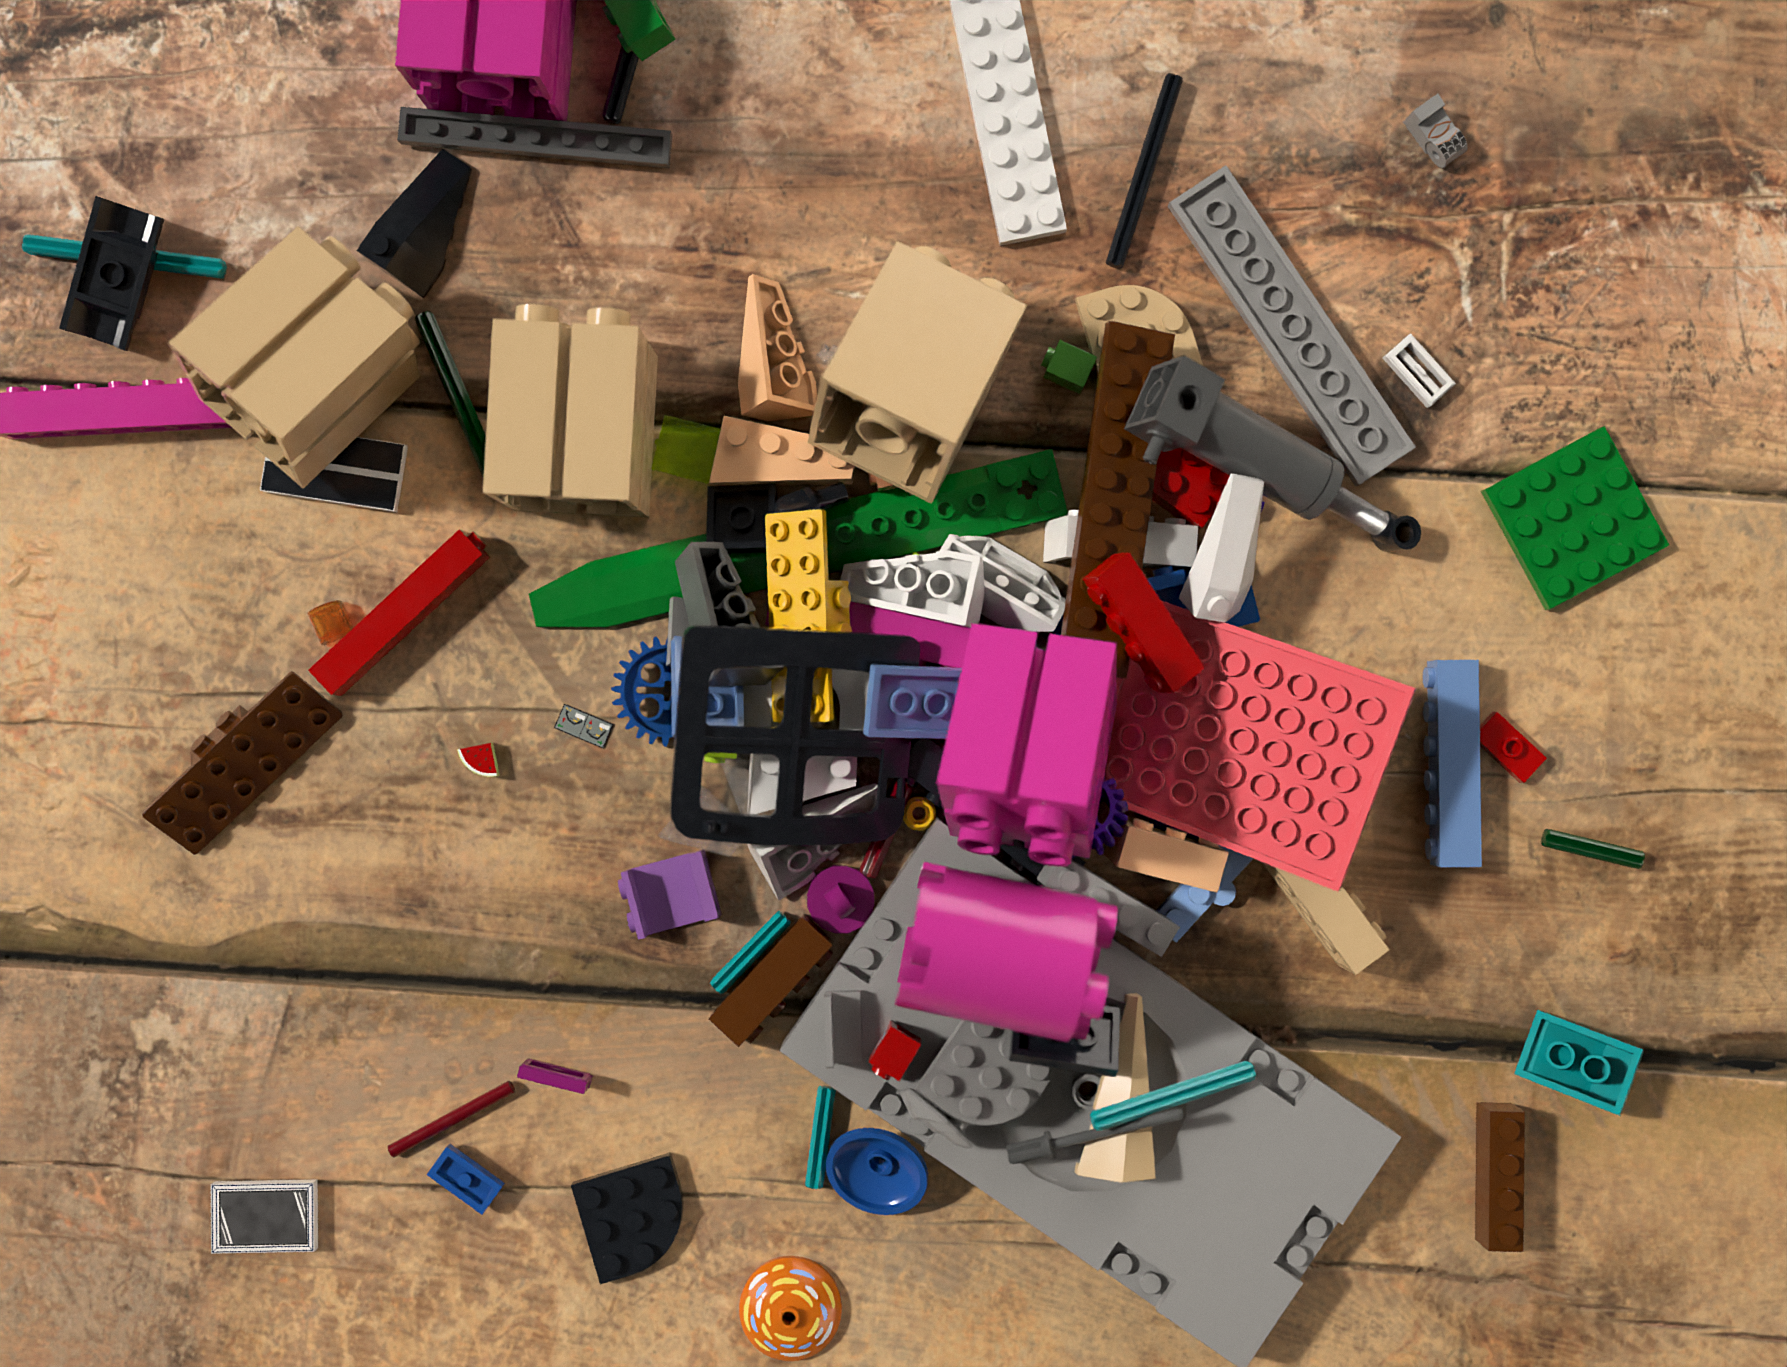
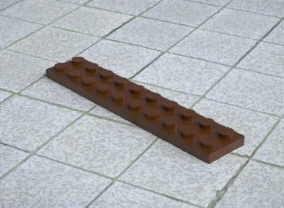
(1115, 479)

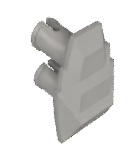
(930, 1116)

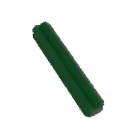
(1592, 848)

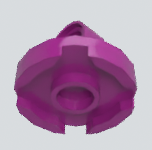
(840, 899)

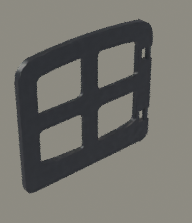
(791, 741)

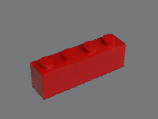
(1142, 623)

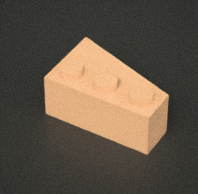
(1168, 855)

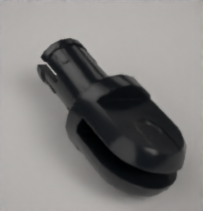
(809, 499)

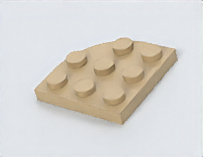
(1134, 307)

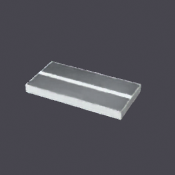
(362, 476)

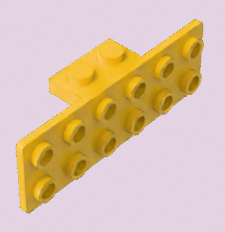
(803, 596)

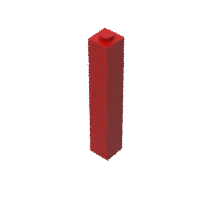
(400, 612)

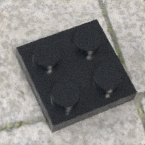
(738, 516)

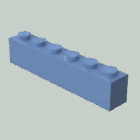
(1453, 763)

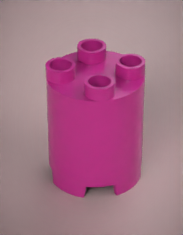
(1005, 954)

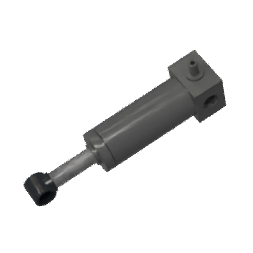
(1187, 410)

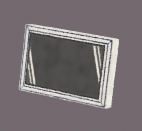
(264, 1216)

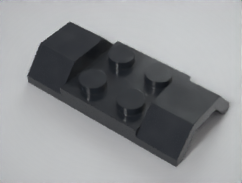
(112, 273)

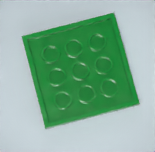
(1575, 518)

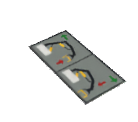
(583, 726)

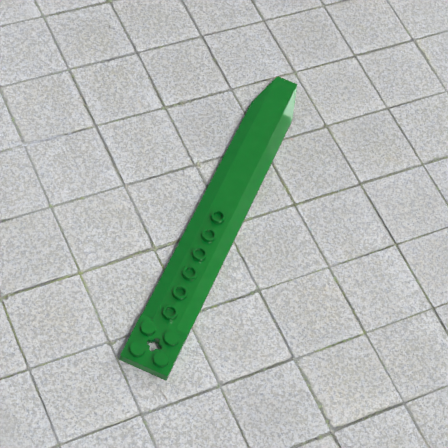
(862, 530)

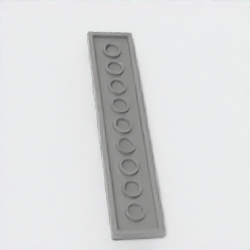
(1291, 326)

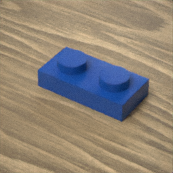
(465, 1179)

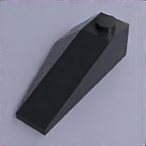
(416, 229)

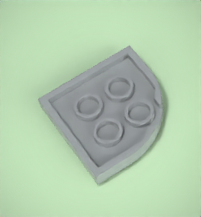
(976, 1079)

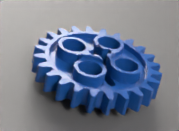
(661, 723)

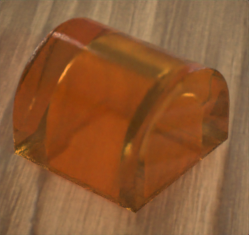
(330, 621)

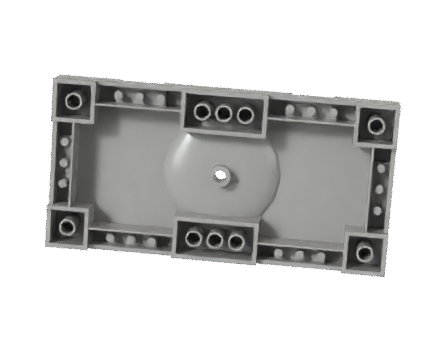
(1239, 1181)

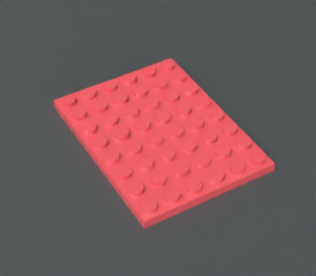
(1259, 748)

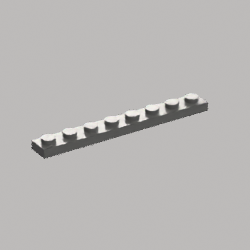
(534, 137)

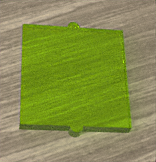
(686, 449)

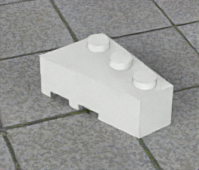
(822, 777)

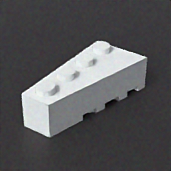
(1166, 543)

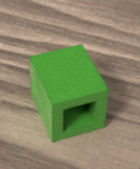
(1068, 366)

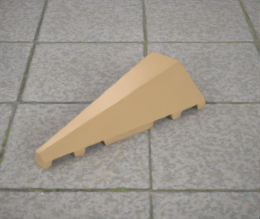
(1129, 1154)

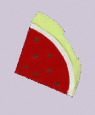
(480, 759)

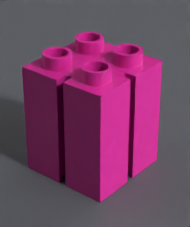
(488, 55)
(1028, 743)

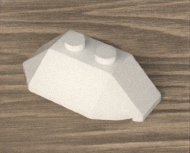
(1015, 589)

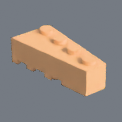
(770, 454)

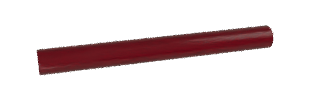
(451, 1119)

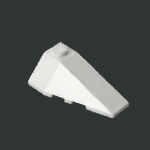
(1227, 553)

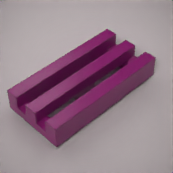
(555, 1076)

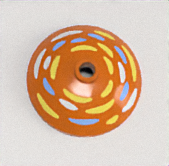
(795, 1287)

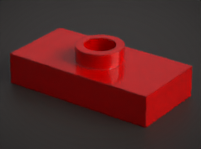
(1509, 747)

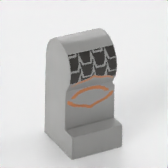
(1436, 132)

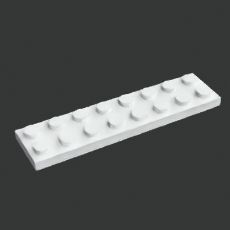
(1008, 119)

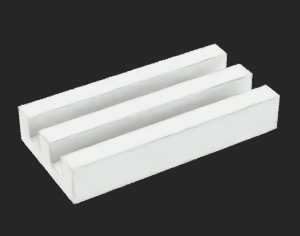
(1405, 375)

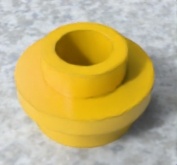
(927, 820)

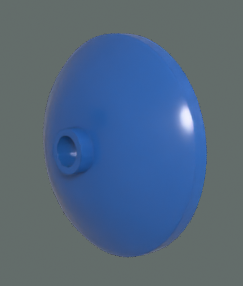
(877, 1171)

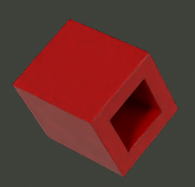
(894, 1052)

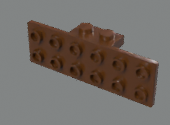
(241, 761)

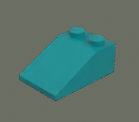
(1579, 1062)

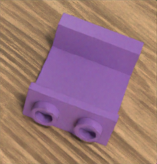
(669, 894)

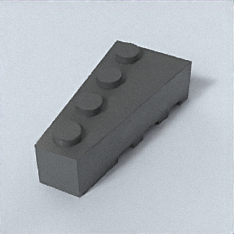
(715, 598)

